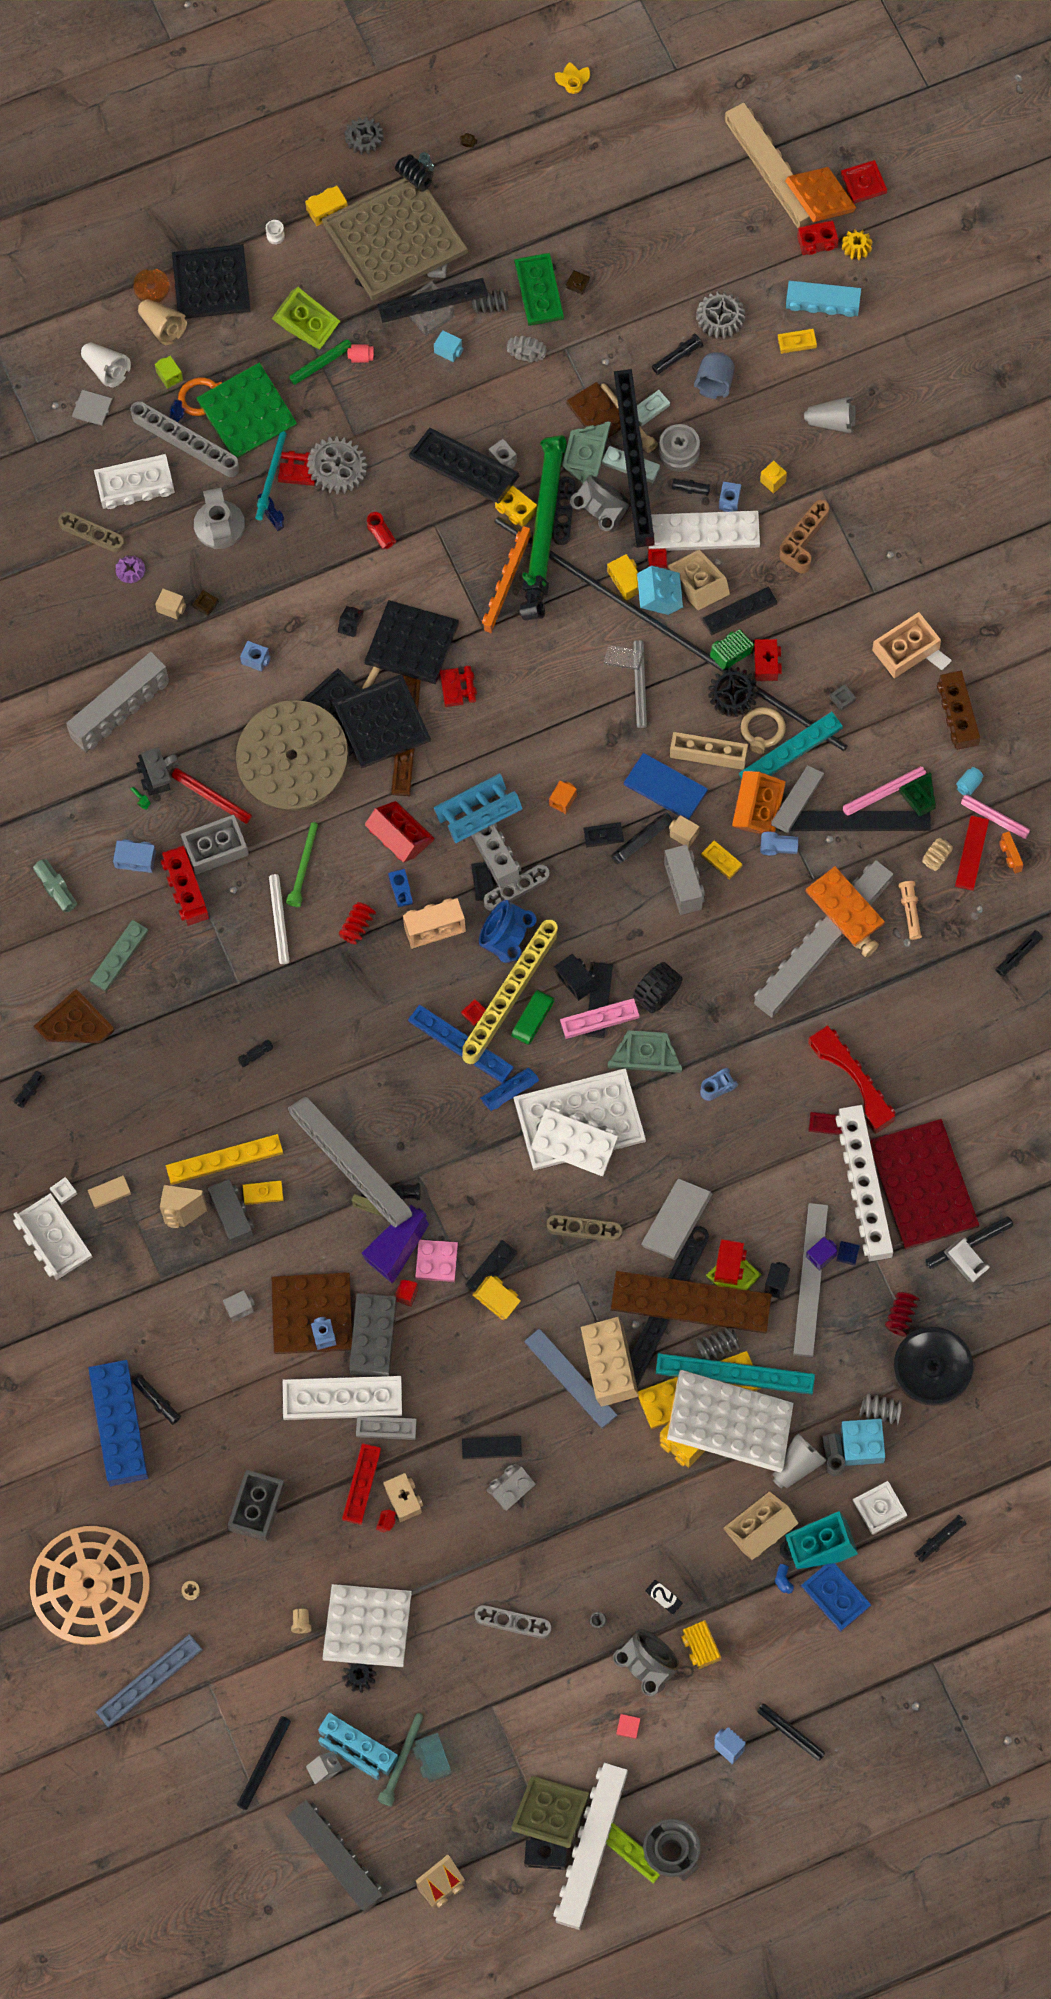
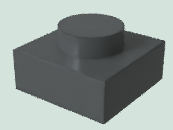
(842, 697)

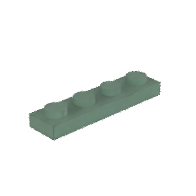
(119, 956)

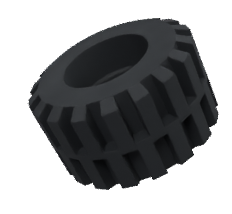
(657, 987)

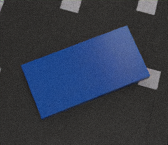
(665, 786)

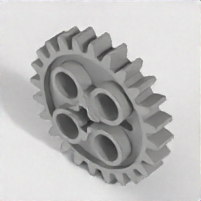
(340, 451)

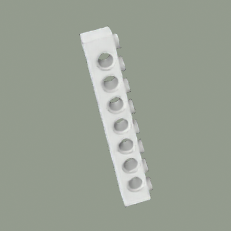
(855, 1116)

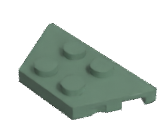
(586, 451)
(645, 1052)

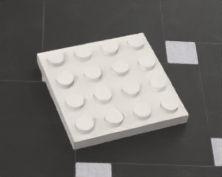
(367, 1625)

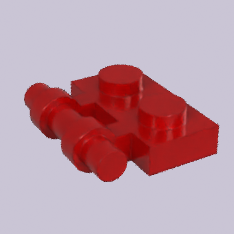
(295, 473)
(452, 688)

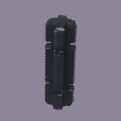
(255, 1053)

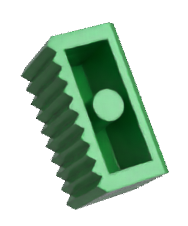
(731, 649)

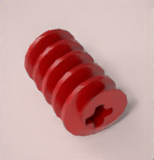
(356, 922)

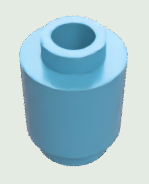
(969, 781)

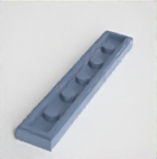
(569, 1378)
(149, 1681)

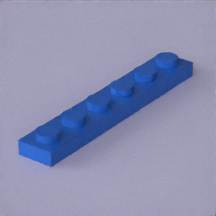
(455, 1040)

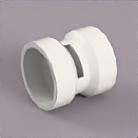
(275, 232)

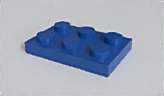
(836, 1595)

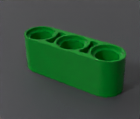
(533, 1017)

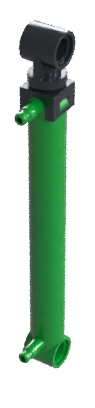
(535, 580)

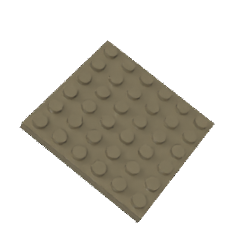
(394, 237)

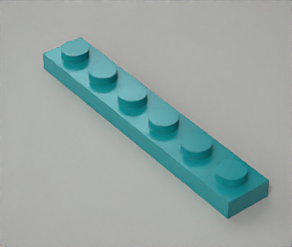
(796, 746)

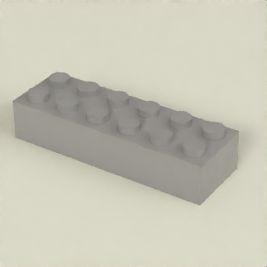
(118, 702)

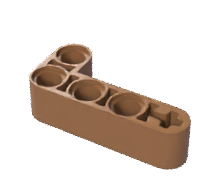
(807, 533)

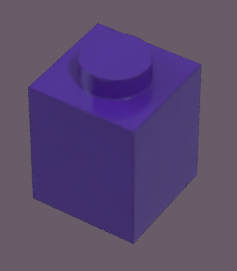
(822, 1253)

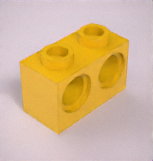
(518, 503)

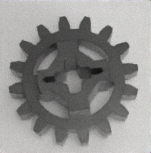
(364, 136)

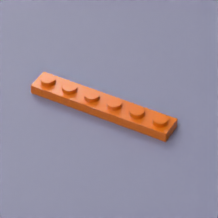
(508, 572)

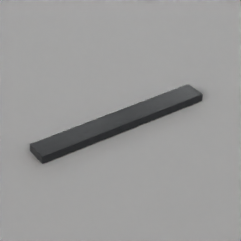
(862, 821)

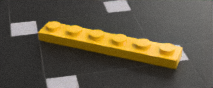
(224, 1159)

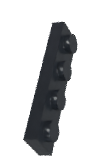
(740, 611)

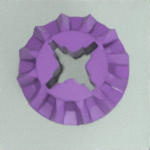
(130, 576)

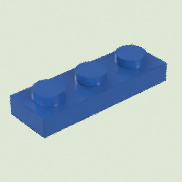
(509, 1089)

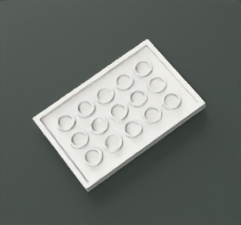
(597, 1099)
(730, 1421)

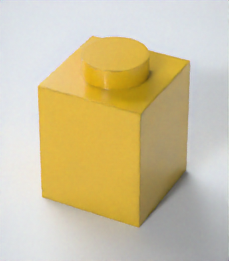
(773, 477)

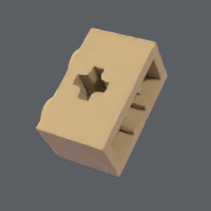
(403, 1485)

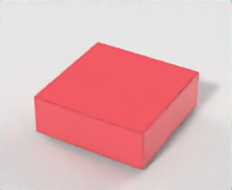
(628, 1726)

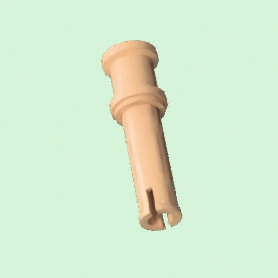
(909, 900)

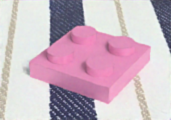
(436, 1260)

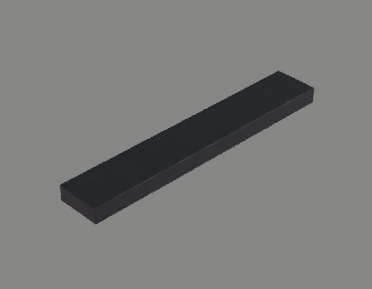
(432, 300)

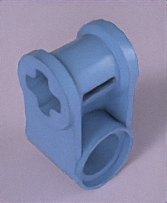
(720, 1082)

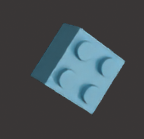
(660, 590)
(863, 1442)

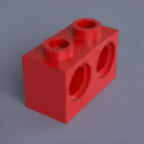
(817, 233)

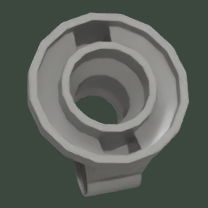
(223, 532)

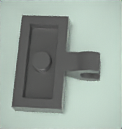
(158, 767)

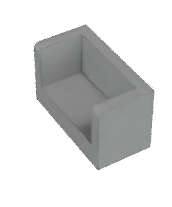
(966, 1259)

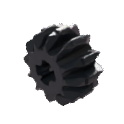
(351, 1677)

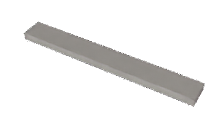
(809, 1283)

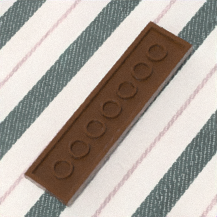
(691, 1302)

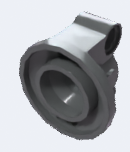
(602, 502)
(648, 1661)
(673, 1832)

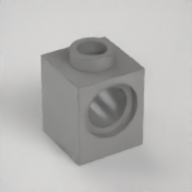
(502, 448)
(239, 1305)
(324, 1767)

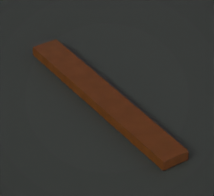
(404, 761)

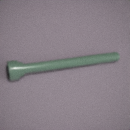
(387, 1796)

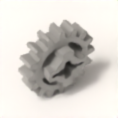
(526, 349)

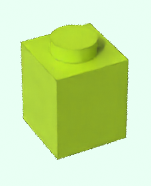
(168, 372)

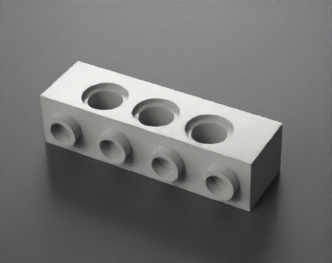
(504, 873)

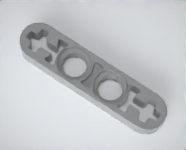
(515, 886)
(512, 1624)

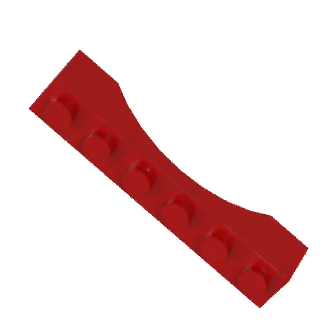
(829, 1048)

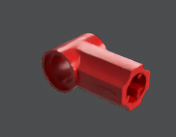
(381, 531)

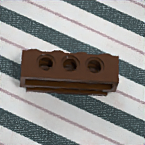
(954, 684)

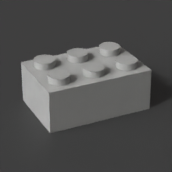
(214, 844)
(684, 879)

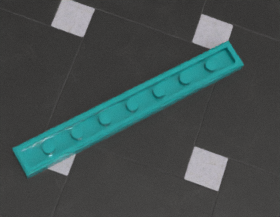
(737, 1373)

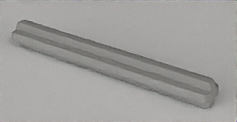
(640, 692)

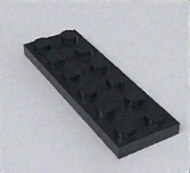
(464, 465)

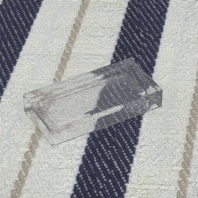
(624, 657)

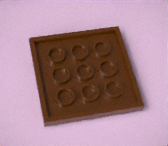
(300, 1301)

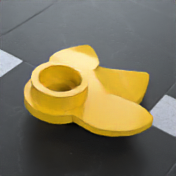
(572, 76)

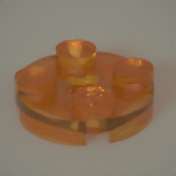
(151, 277)

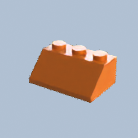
(758, 802)

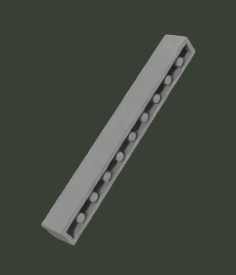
(816, 946)

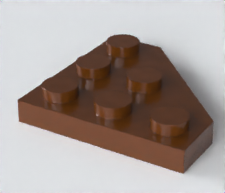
(74, 1022)

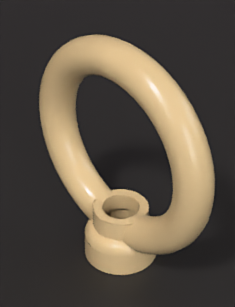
(759, 744)

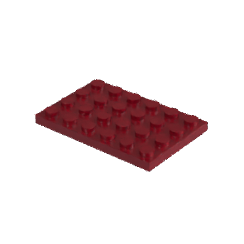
(923, 1184)

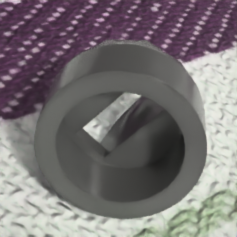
(594, 1621)

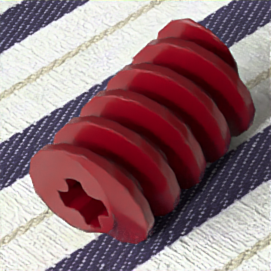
(900, 1313)

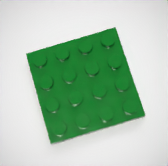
(246, 411)

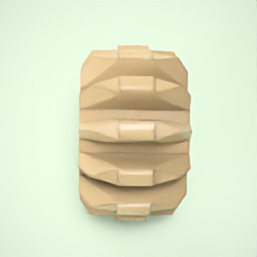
(937, 854)

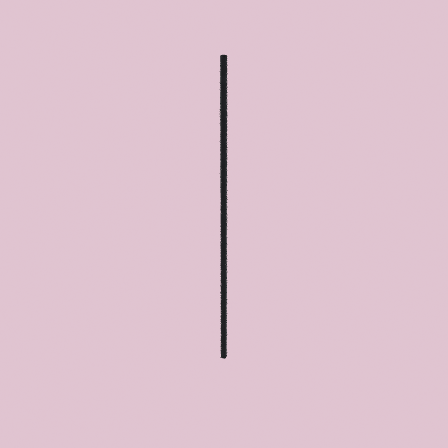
(667, 631)

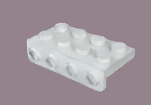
(134, 481)
(575, 1141)
(52, 1237)

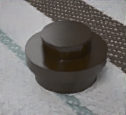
(468, 140)

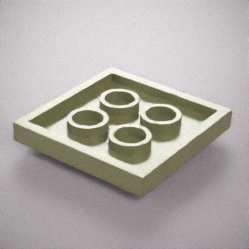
(550, 1811)

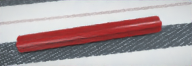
(211, 795)

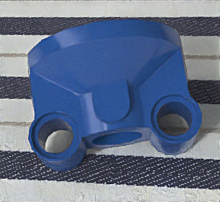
(505, 930)

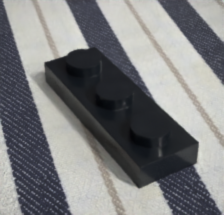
(493, 1265)

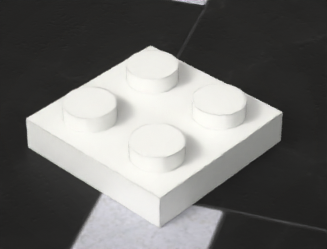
(880, 1508)

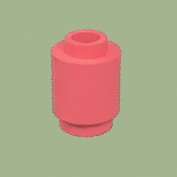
(361, 353)

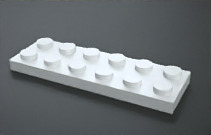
(706, 530)
(342, 1397)

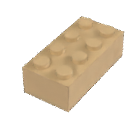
(609, 1361)

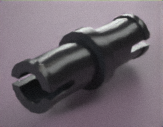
(690, 486)
(29, 1089)

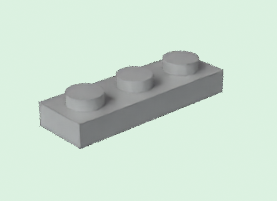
(386, 1428)

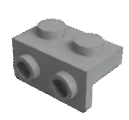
(510, 1486)

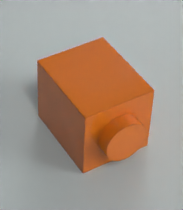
(563, 796)

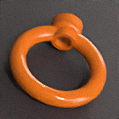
(191, 383)

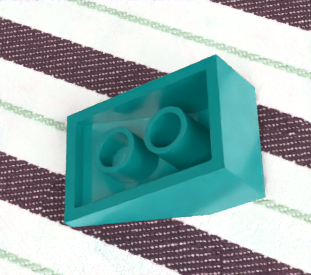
(822, 1542)

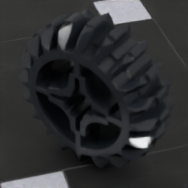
(740, 691)

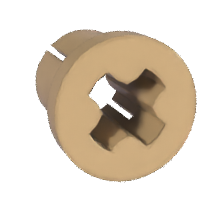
(301, 1621)

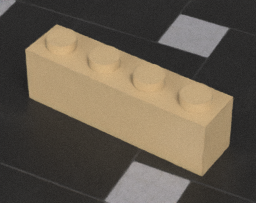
(708, 750)

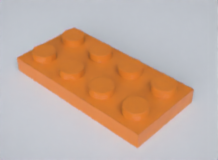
(845, 906)

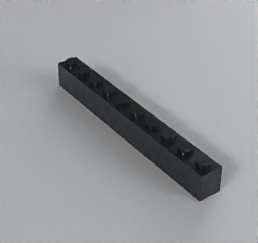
(634, 458)

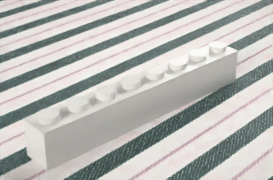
(591, 1846)

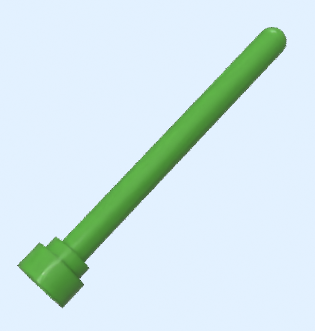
(294, 898)

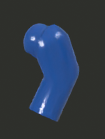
(782, 1581)

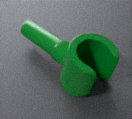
(144, 801)

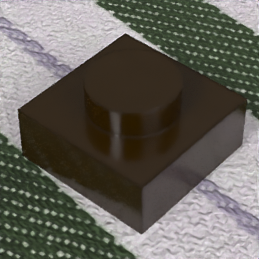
(577, 282)
(205, 603)

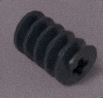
(414, 172)

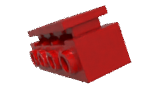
(196, 910)

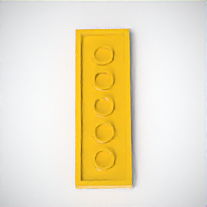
(659, 1399)

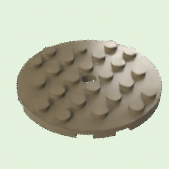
(295, 782)

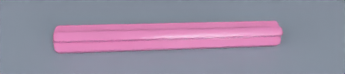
(882, 791)

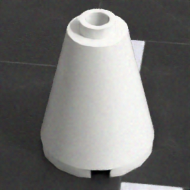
(106, 363)

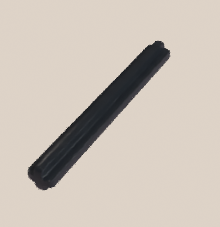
(973, 1240)
(263, 1763)

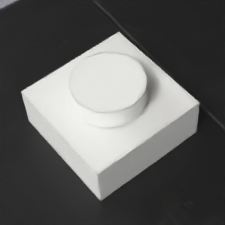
(63, 1191)

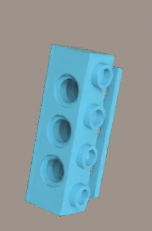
(359, 1744)

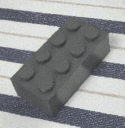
(373, 1335)

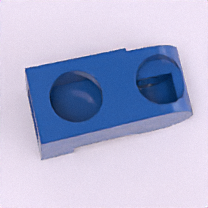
(400, 887)

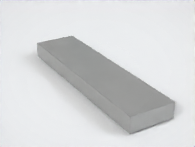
(797, 799)

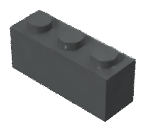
(231, 1211)

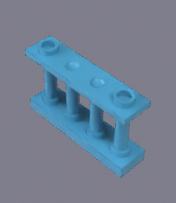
(483, 817)

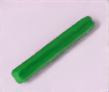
(320, 362)

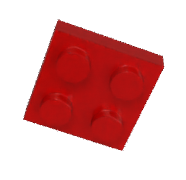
(864, 181)

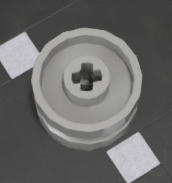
(679, 447)

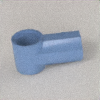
(773, 843)

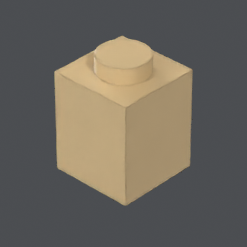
(170, 604)
(684, 831)

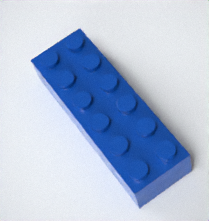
(118, 1423)

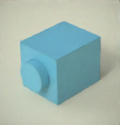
(448, 346)

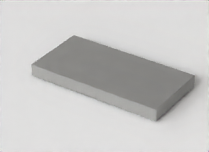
(676, 1219)

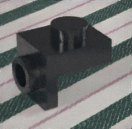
(349, 621)

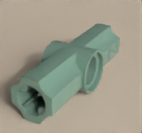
(55, 885)

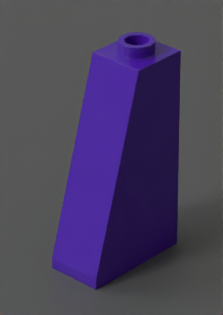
(395, 1245)

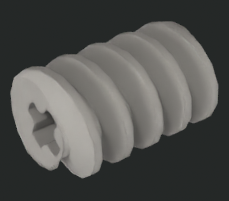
(881, 1408)

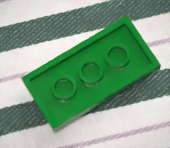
(539, 289)

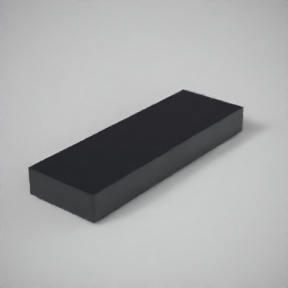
(491, 1447)

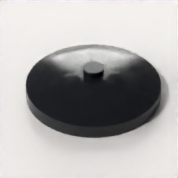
(933, 1366)

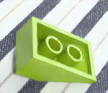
(305, 318)

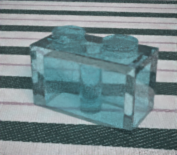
(432, 1757)

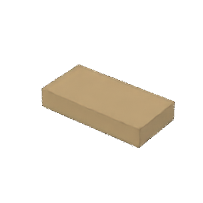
(109, 1192)

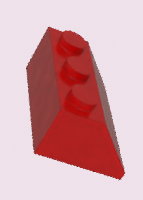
(399, 831)

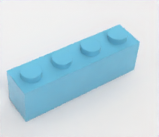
(823, 298)

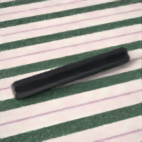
(791, 1732)

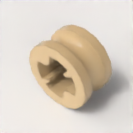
(185, 1588)

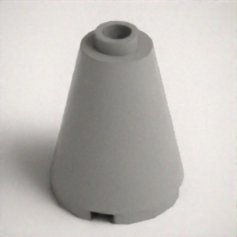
(833, 415)
(798, 1462)

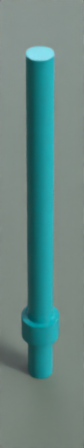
(263, 502)

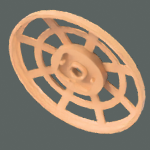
(93, 1596)

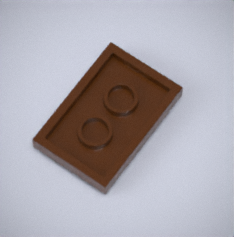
(595, 408)

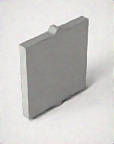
(92, 407)

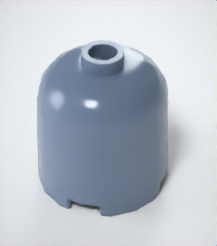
(715, 375)

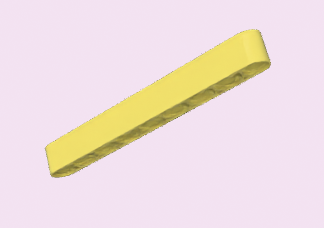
(505, 998)

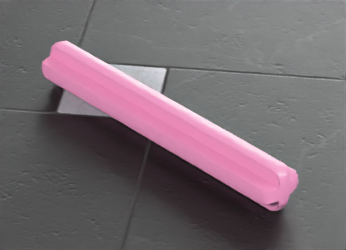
(995, 816)

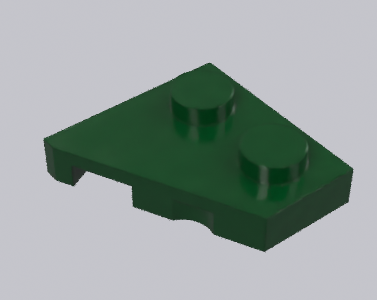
(920, 794)

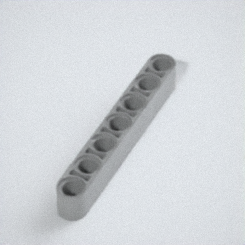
(189, 446)

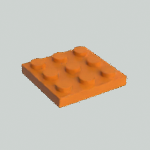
(820, 194)

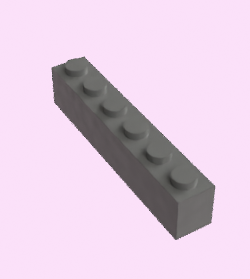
(335, 1856)

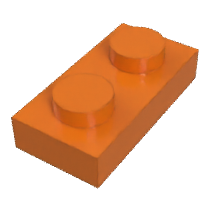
(1007, 845)

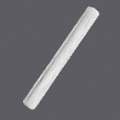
(279, 919)

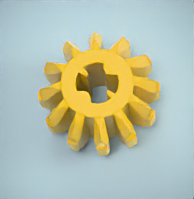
(857, 244)

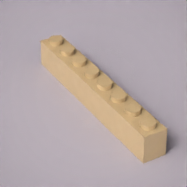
(766, 159)

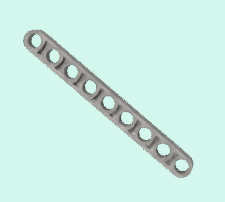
(350, 1161)

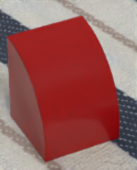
(406, 1292)

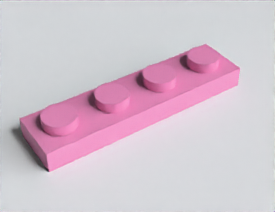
(599, 1018)

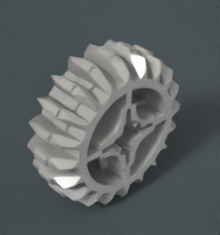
(708, 310)

